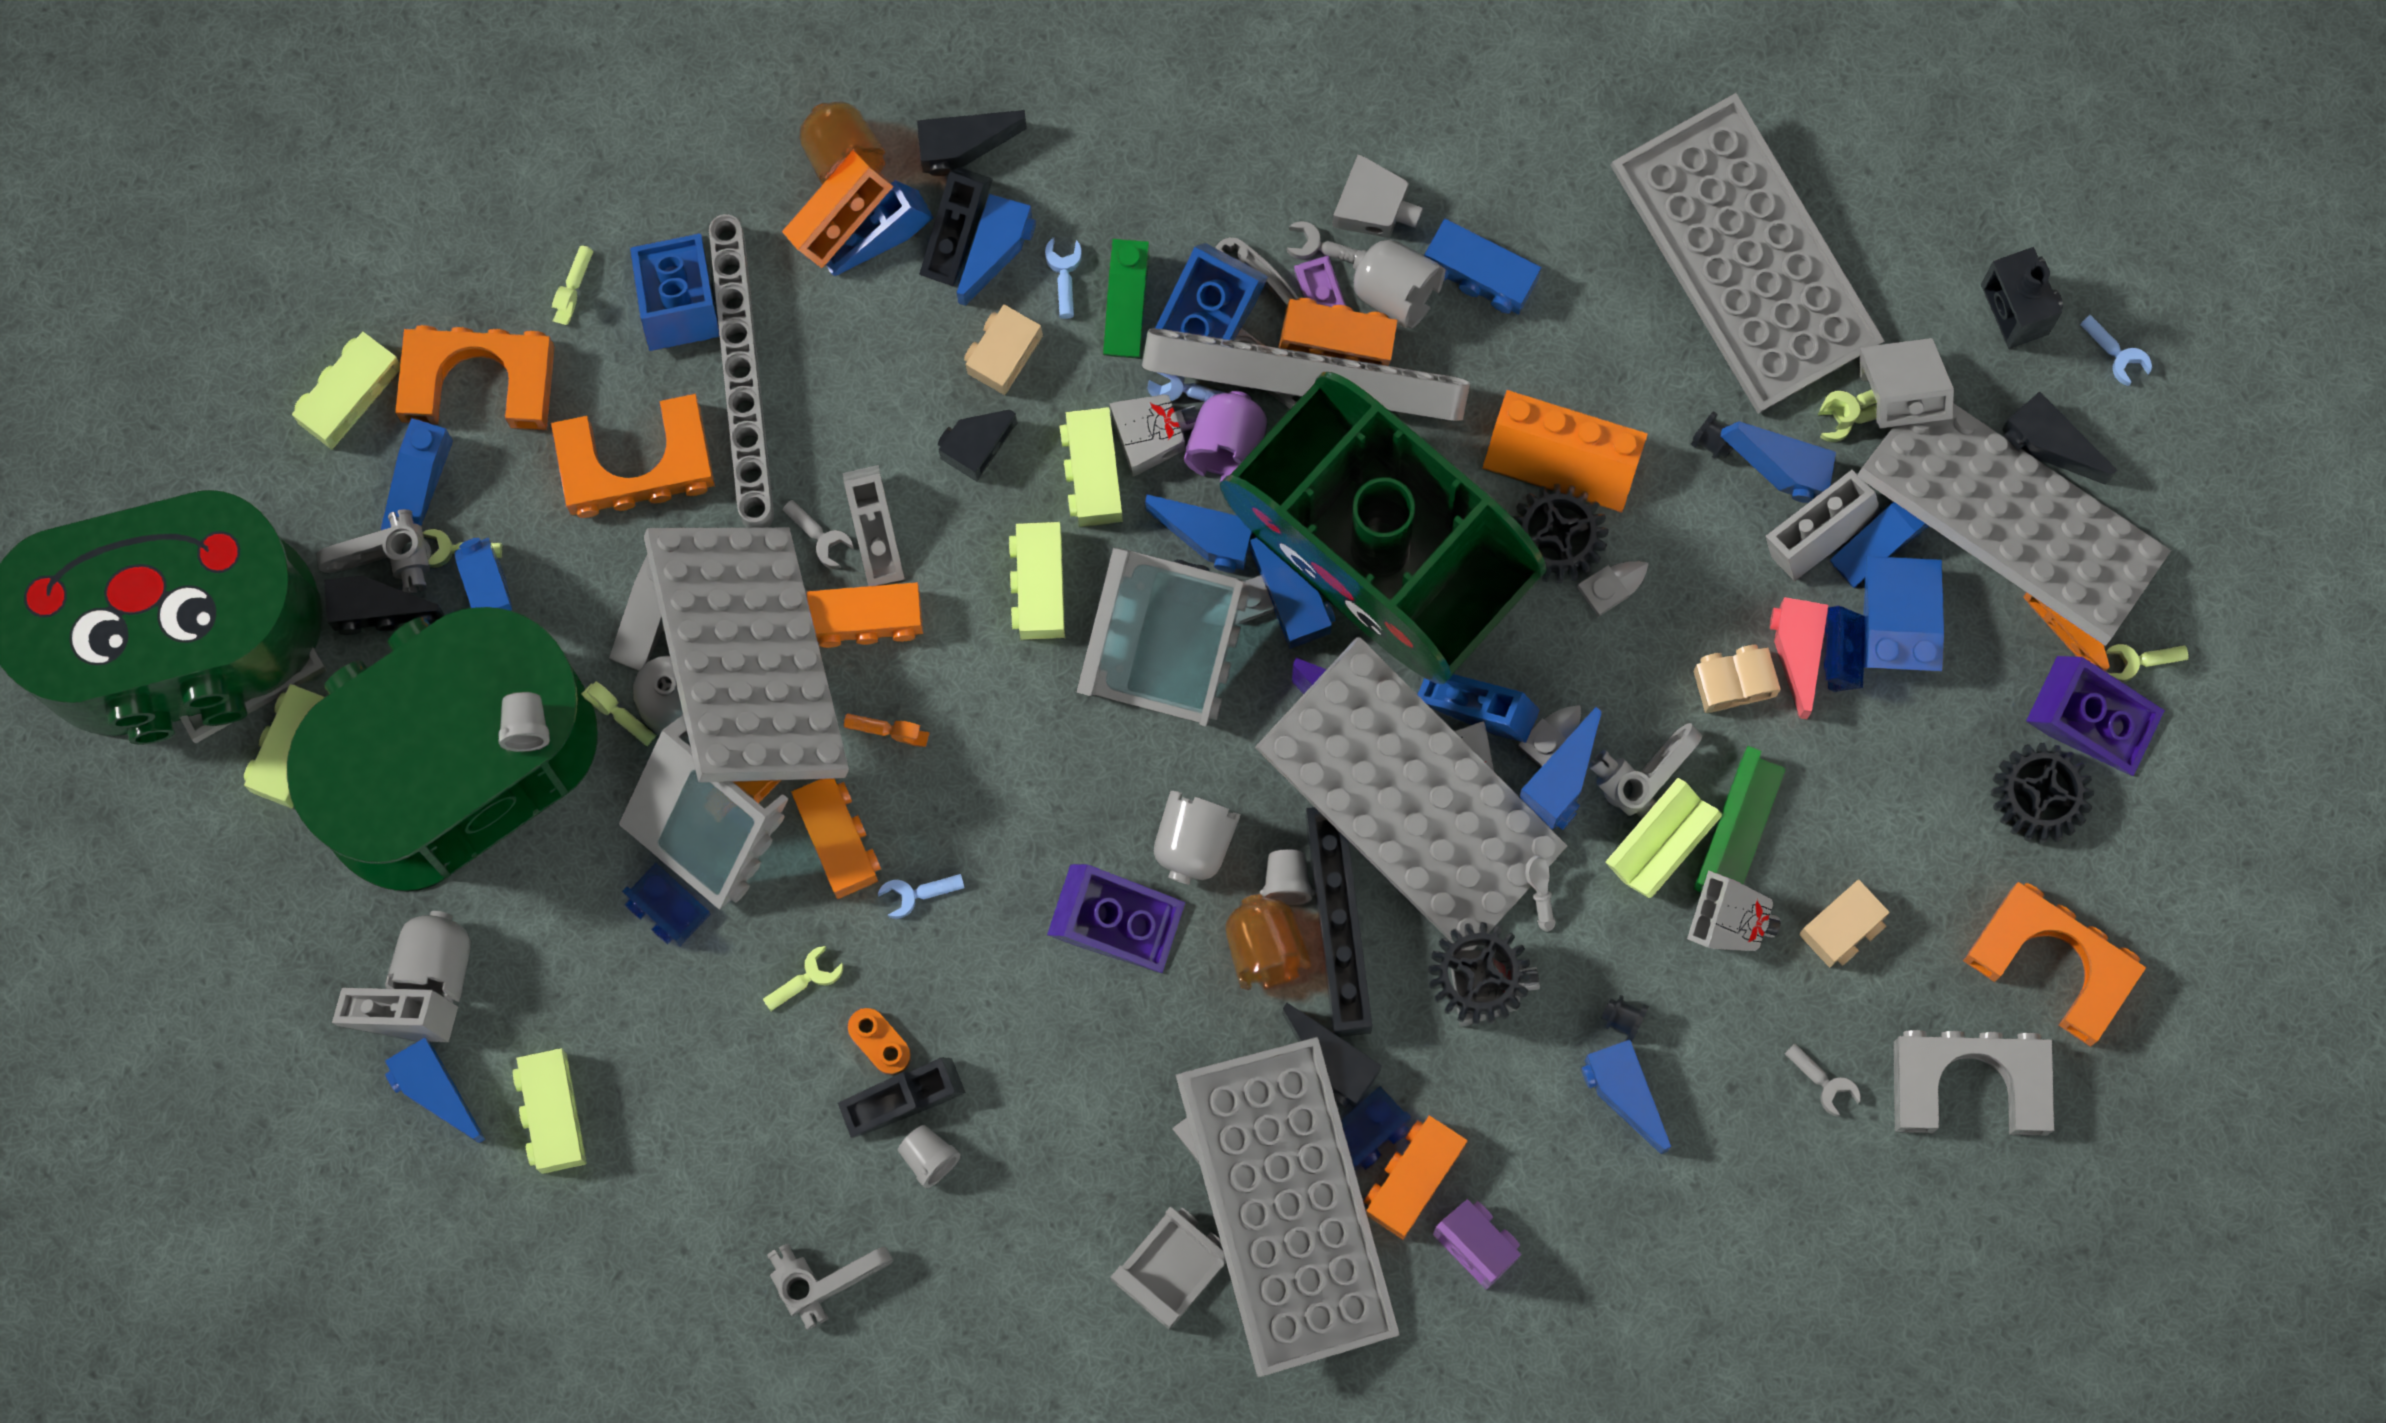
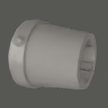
(523, 723)
(1287, 878)
(928, 1155)

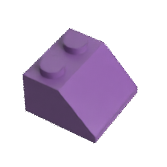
(1477, 1242)

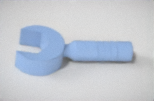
(1064, 266)
(2112, 347)
(1177, 386)
(923, 892)

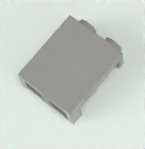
(1907, 382)
(1171, 1267)

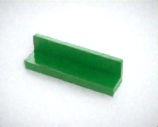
(1742, 818)

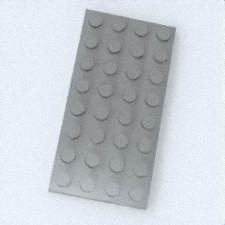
(1746, 253)
(2018, 518)
(745, 654)
(1409, 793)
(1287, 1206)

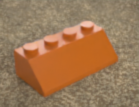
(1565, 447)

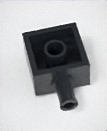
(2022, 297)

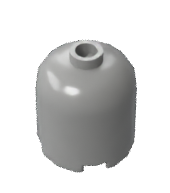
(1397, 281)
(657, 706)
(1193, 838)
(431, 956)

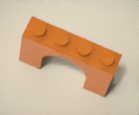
(433, 353)
(682, 469)
(2108, 970)

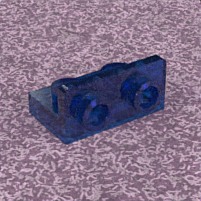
(1844, 649)
(666, 905)
(1373, 1125)

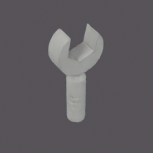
(1313, 245)
(815, 531)
(1819, 1077)

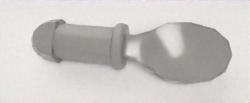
(1538, 877)

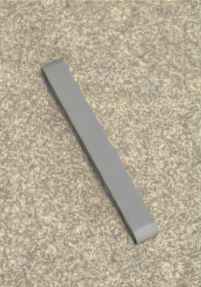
(736, 356)
(1296, 372)

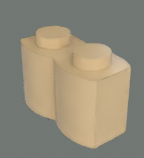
(1736, 678)

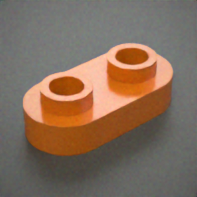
(878, 1041)

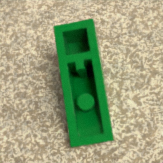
(1126, 298)

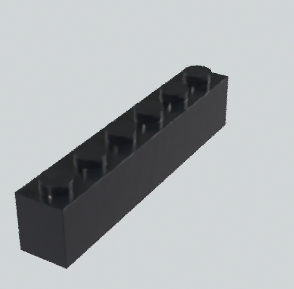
(1339, 927)

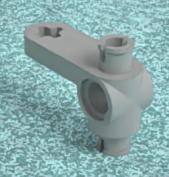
(381, 545)
(1645, 784)
(791, 1270)

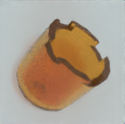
(832, 134)
(1265, 942)

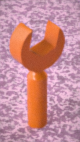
(901, 730)

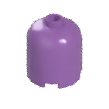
(1225, 433)

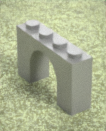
(2021, 1062)

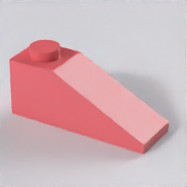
(1799, 646)

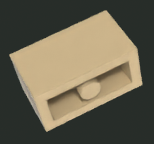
(1003, 349)
(1844, 924)

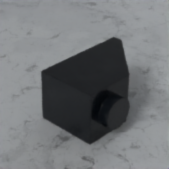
(976, 441)

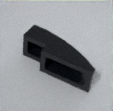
(901, 1097)

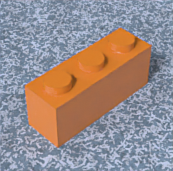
(837, 209)
(1337, 332)
(866, 613)
(836, 836)
(1414, 1176)

